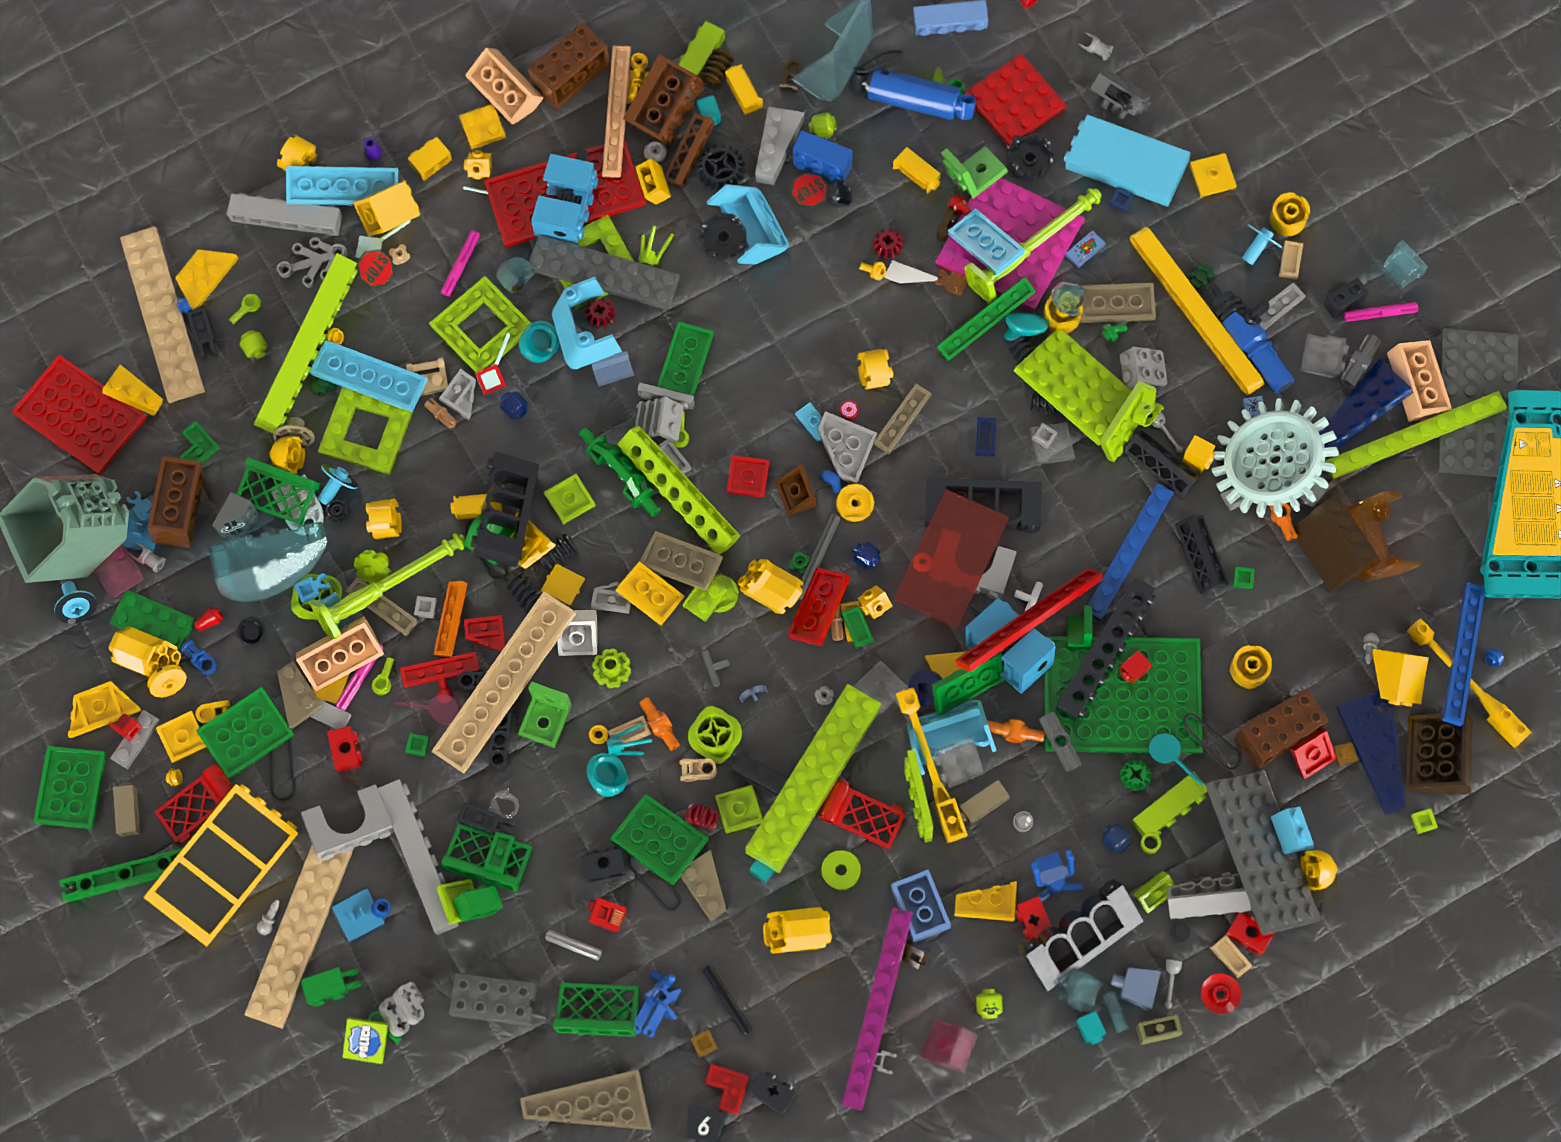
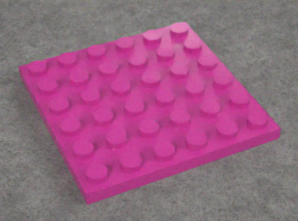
(1020, 217)

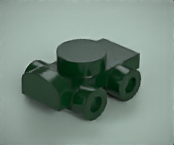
(1199, 279)
(320, 386)

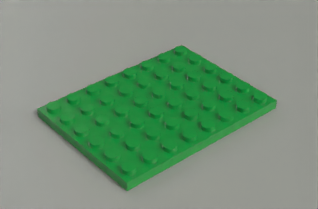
(1127, 714)

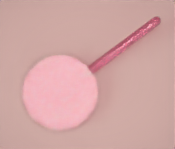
(442, 708)

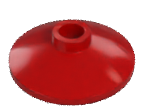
(1224, 984)

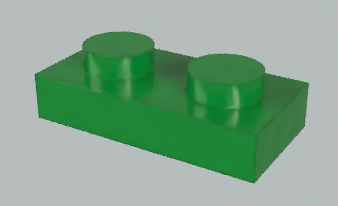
(499, 853)

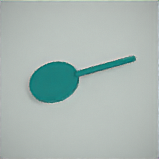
(1166, 749)

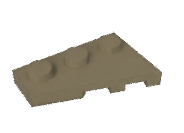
(297, 695)
(704, 885)

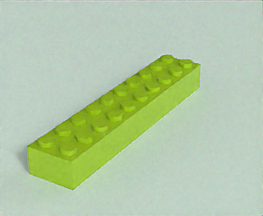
(304, 346)
(813, 778)

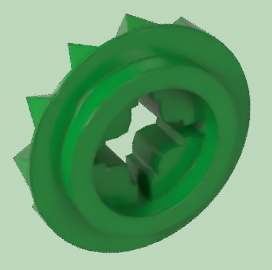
(1135, 784)

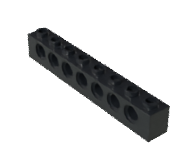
(1137, 590)

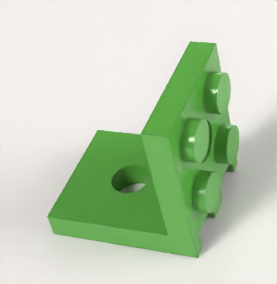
(967, 173)
(548, 705)

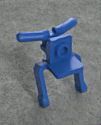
(1054, 874)
(666, 997)

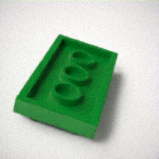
(686, 359)
(152, 619)
(965, 684)

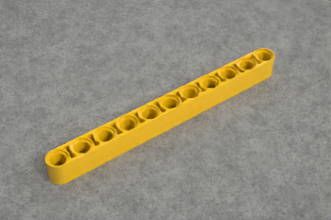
(1196, 311)

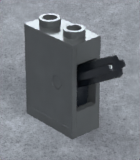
(1121, 93)

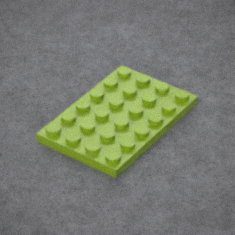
(1074, 383)

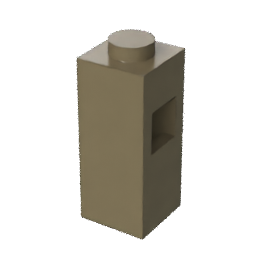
(983, 803)
(126, 810)

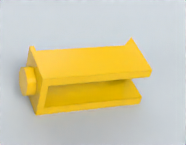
(743, 89)
(917, 170)
(470, 506)

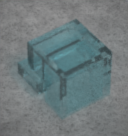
(1404, 265)

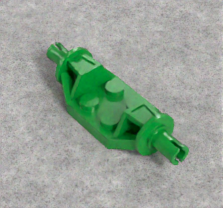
(612, 455)

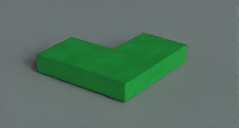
(202, 444)

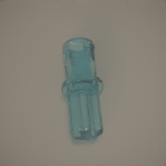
(1115, 1012)

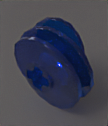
(917, 682)

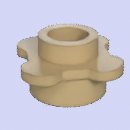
(399, 259)

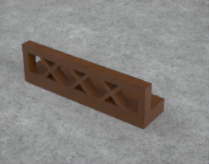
(693, 152)

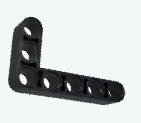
(501, 731)

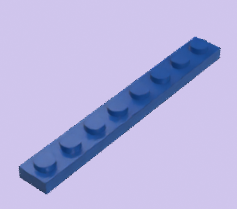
(1129, 551)
(1463, 654)

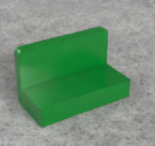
(1080, 629)

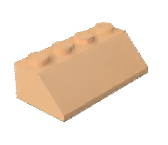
(504, 85)
(1419, 369)
(332, 659)

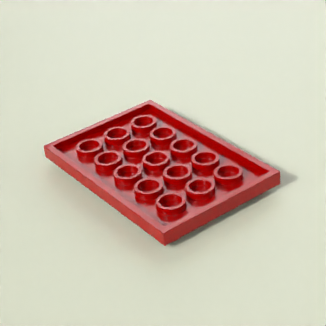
(77, 416)

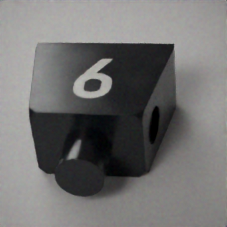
(705, 1124)

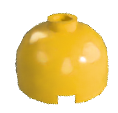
(288, 454)
(1318, 869)

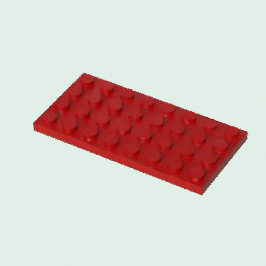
(516, 194)

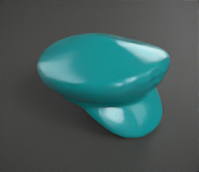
(1024, 325)
(539, 341)
(606, 774)

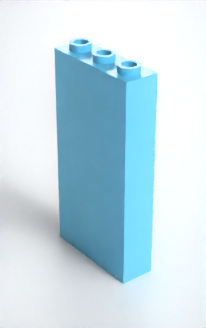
(1127, 160)

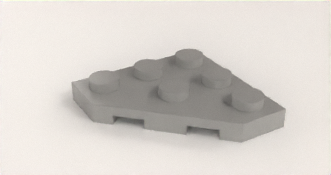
(846, 445)

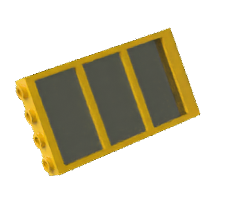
(221, 864)

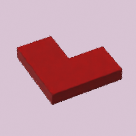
(732, 1083)

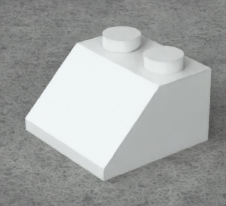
(580, 635)

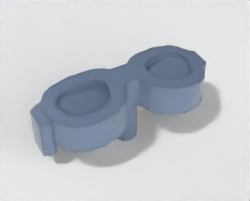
(757, 689)

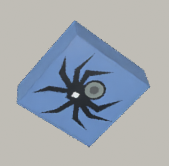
(1251, 405)

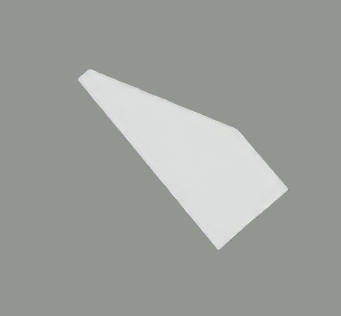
(904, 274)

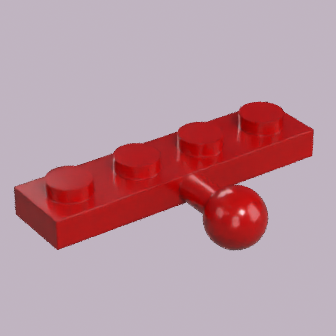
(439, 671)

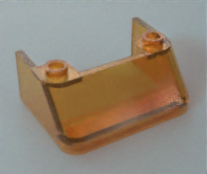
(1369, 516)

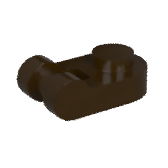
(791, 68)
(948, 218)
(921, 951)

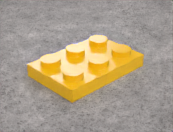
(650, 593)

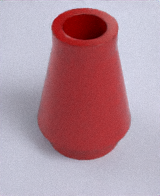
(209, 618)

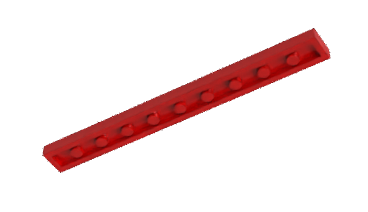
(1028, 620)

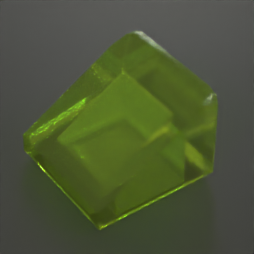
(938, 77)

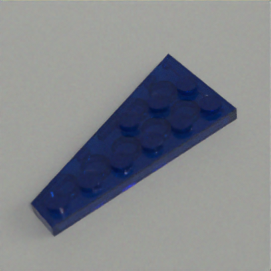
(1370, 400)
(1374, 736)

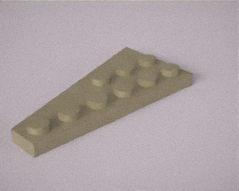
(601, 1102)

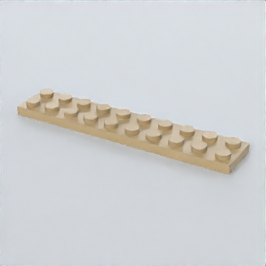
(161, 314)
(503, 682)
(296, 938)

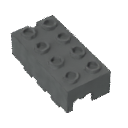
(492, 999)

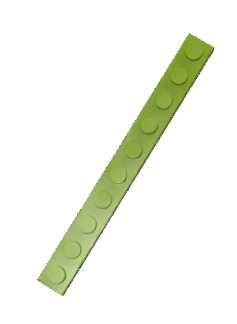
(1417, 434)

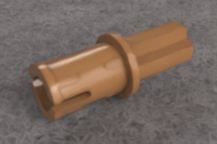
(440, 413)
(836, 626)

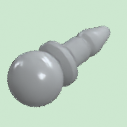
(1370, 642)
(265, 925)

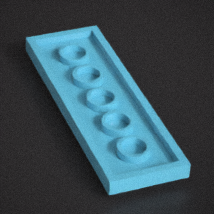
(335, 184)
(368, 376)

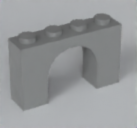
(996, 578)
(328, 842)

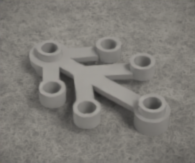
(315, 260)

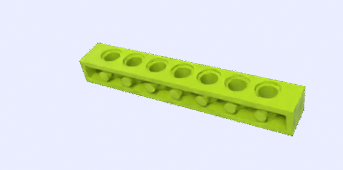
(688, 492)

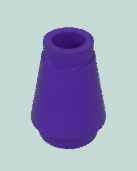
(372, 150)

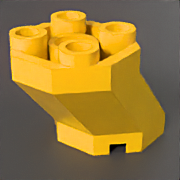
(770, 585)
(142, 651)
(797, 930)

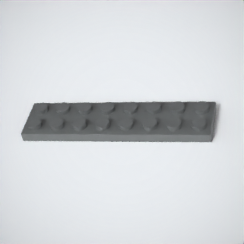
(613, 273)

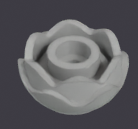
(655, 156)

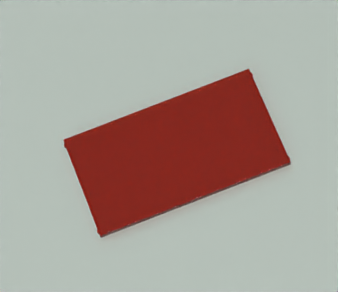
(951, 558)

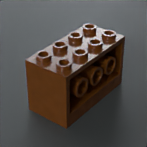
(569, 66)
(664, 100)
(176, 502)
(1280, 729)

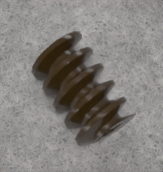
(715, 67)

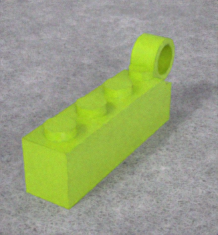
(700, 49)
(1166, 809)

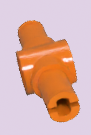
(1284, 521)
(659, 724)
(1016, 731)

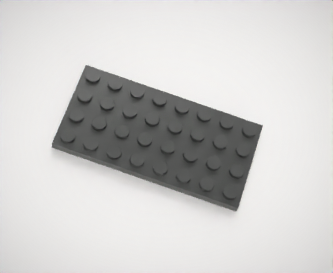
(1472, 368)
(1268, 875)

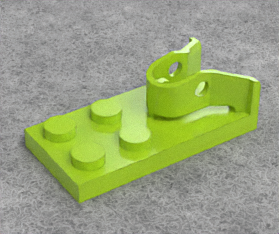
(1131, 414)

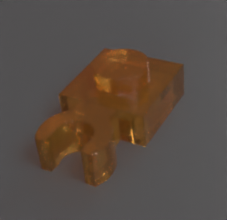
(954, 283)

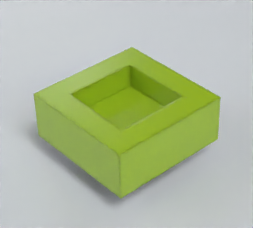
(1424, 821)

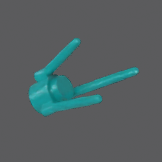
(616, 745)

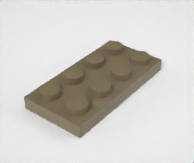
(1118, 303)
(681, 561)

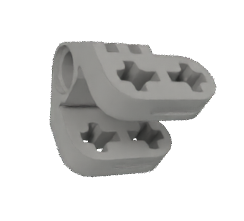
(403, 1003)

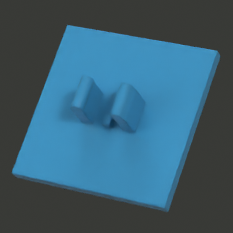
(137, 533)
(356, 915)

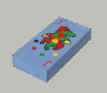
(1085, 249)

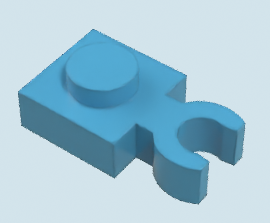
(140, 508)
(309, 588)

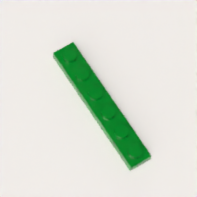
(985, 318)

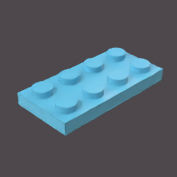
(986, 241)

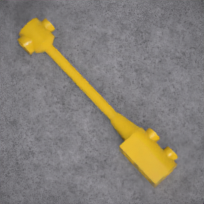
(1500, 715)
(945, 806)

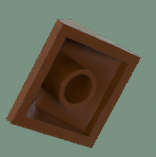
(796, 491)

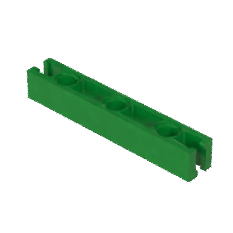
(111, 877)

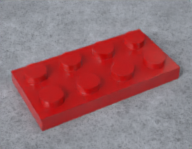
(818, 606)

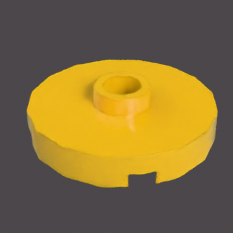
(864, 502)
(166, 681)

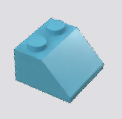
(1292, 830)

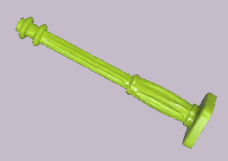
(983, 280)
(361, 598)

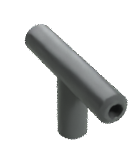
(713, 667)

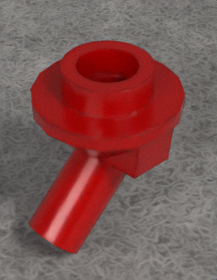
(959, 204)

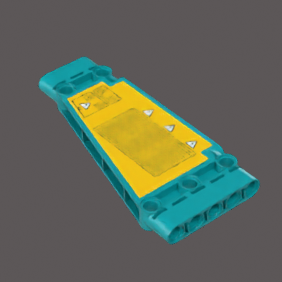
(1527, 502)

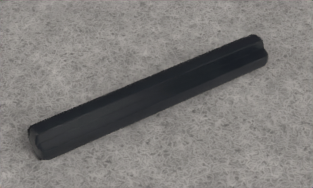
(727, 1000)

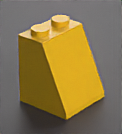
(387, 208)
(1400, 676)

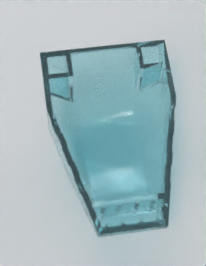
(267, 564)

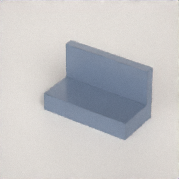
(612, 369)

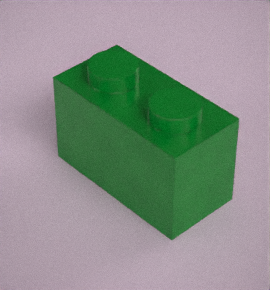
(477, 903)

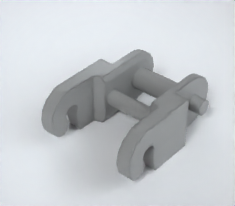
(879, 1067)

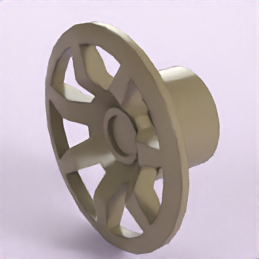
(295, 427)

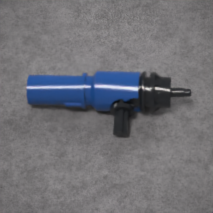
(1250, 337)

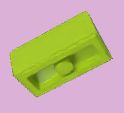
(1154, 891)

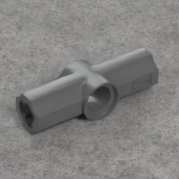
(1360, 361)
(1066, 752)

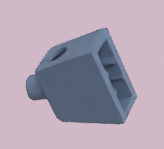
(1138, 986)

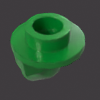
(1110, 332)

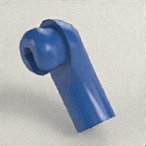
(831, 478)

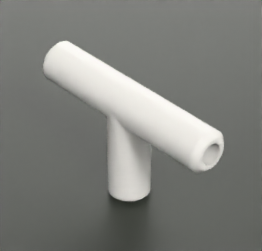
(1031, 599)

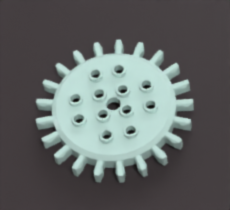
(1277, 427)

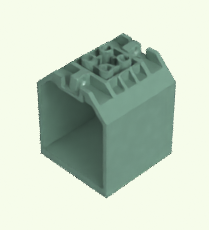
(64, 526)

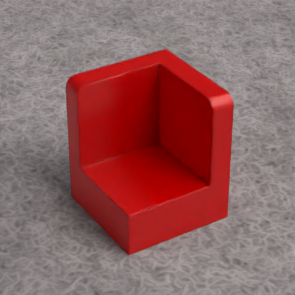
(126, 727)

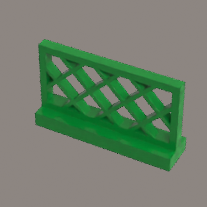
(286, 478)
(477, 871)
(597, 1026)

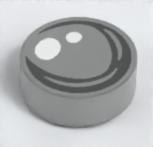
(1023, 821)

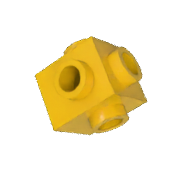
(478, 164)
(874, 602)

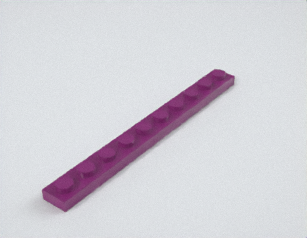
(877, 1009)

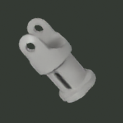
(1098, 47)
(149, 558)

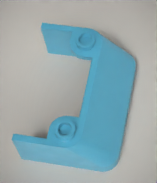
(762, 229)
(580, 348)
(958, 723)

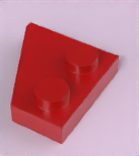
(486, 631)

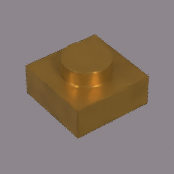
(1345, 754)
(704, 1043)

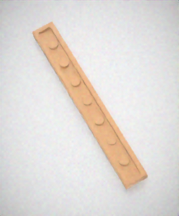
(616, 111)

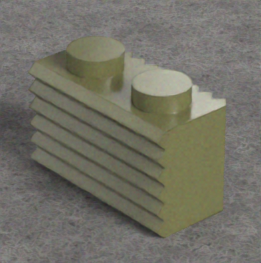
(1158, 1029)

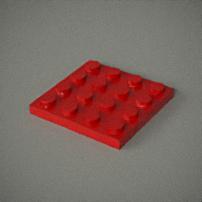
(1016, 99)

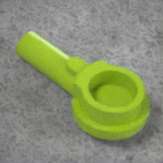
(249, 304)
(683, 435)
(381, 684)

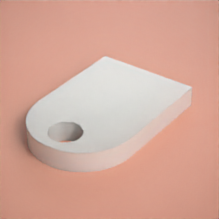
(315, 510)

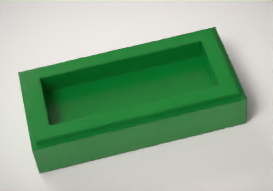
(857, 627)

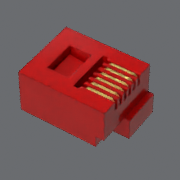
(606, 914)

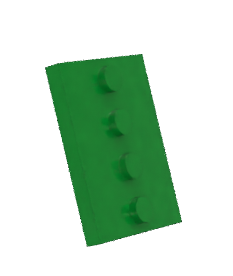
(245, 733)
(70, 787)
(659, 839)

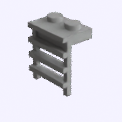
(660, 418)

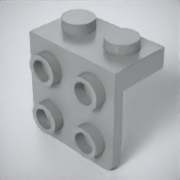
(1143, 366)

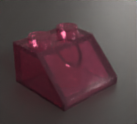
(118, 572)
(949, 1046)

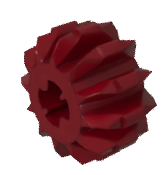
(887, 250)
(600, 306)
(702, 816)

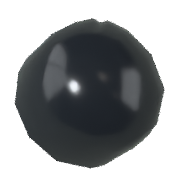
(839, 194)
(251, 631)

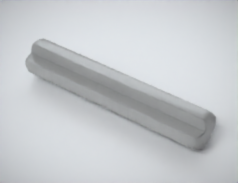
(573, 945)

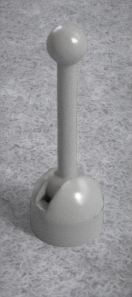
(1159, 423)
(1173, 968)

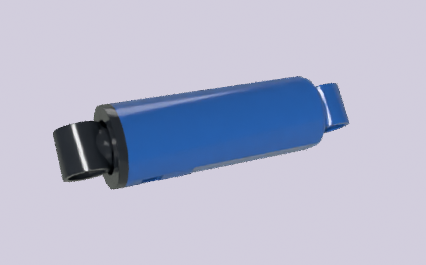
(913, 93)

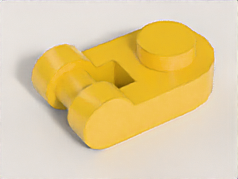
(208, 711)

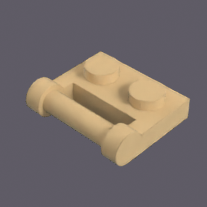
(436, 381)

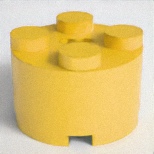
(297, 153)
(1289, 214)
(1060, 320)
(874, 368)
(383, 519)
(1250, 656)

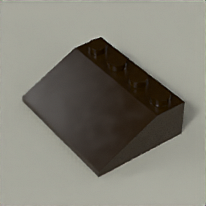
(1335, 544)
(1439, 755)

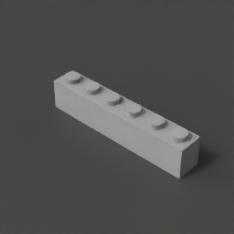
(278, 214)

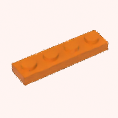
(450, 619)

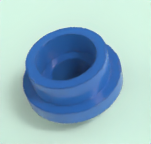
(183, 305)
(1493, 657)
(382, 903)

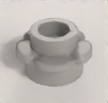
(824, 700)

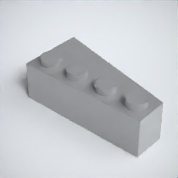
(778, 137)
(1208, 897)

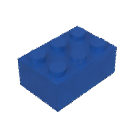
(822, 157)

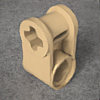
(696, 769)

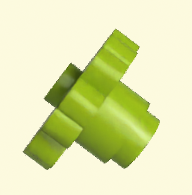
(372, 566)
(611, 668)

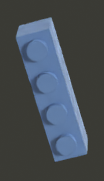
(950, 17)

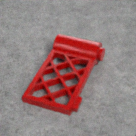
(215, 784)
(837, 803)

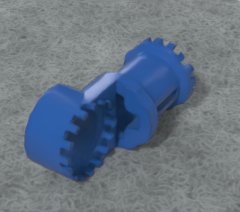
(198, 657)

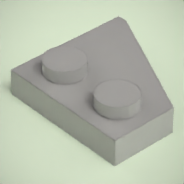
(460, 394)
(609, 600)

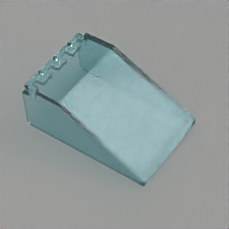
(832, 71)

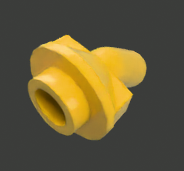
(877, 270)

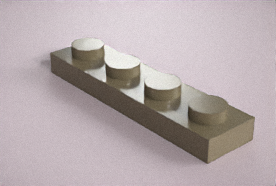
(902, 418)
(387, 610)

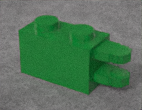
(328, 985)

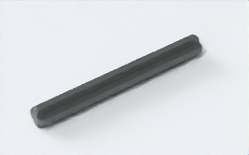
(819, 552)

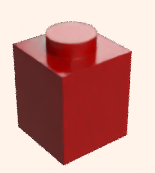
(1135, 667)

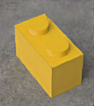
(429, 158)
(653, 181)
(1199, 454)

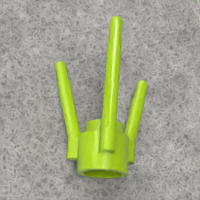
(648, 256)

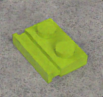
(704, 602)

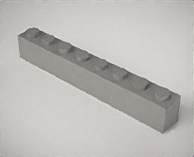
(416, 851)

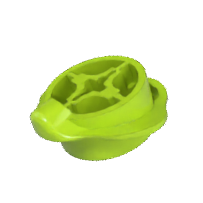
(301, 609)
(713, 715)

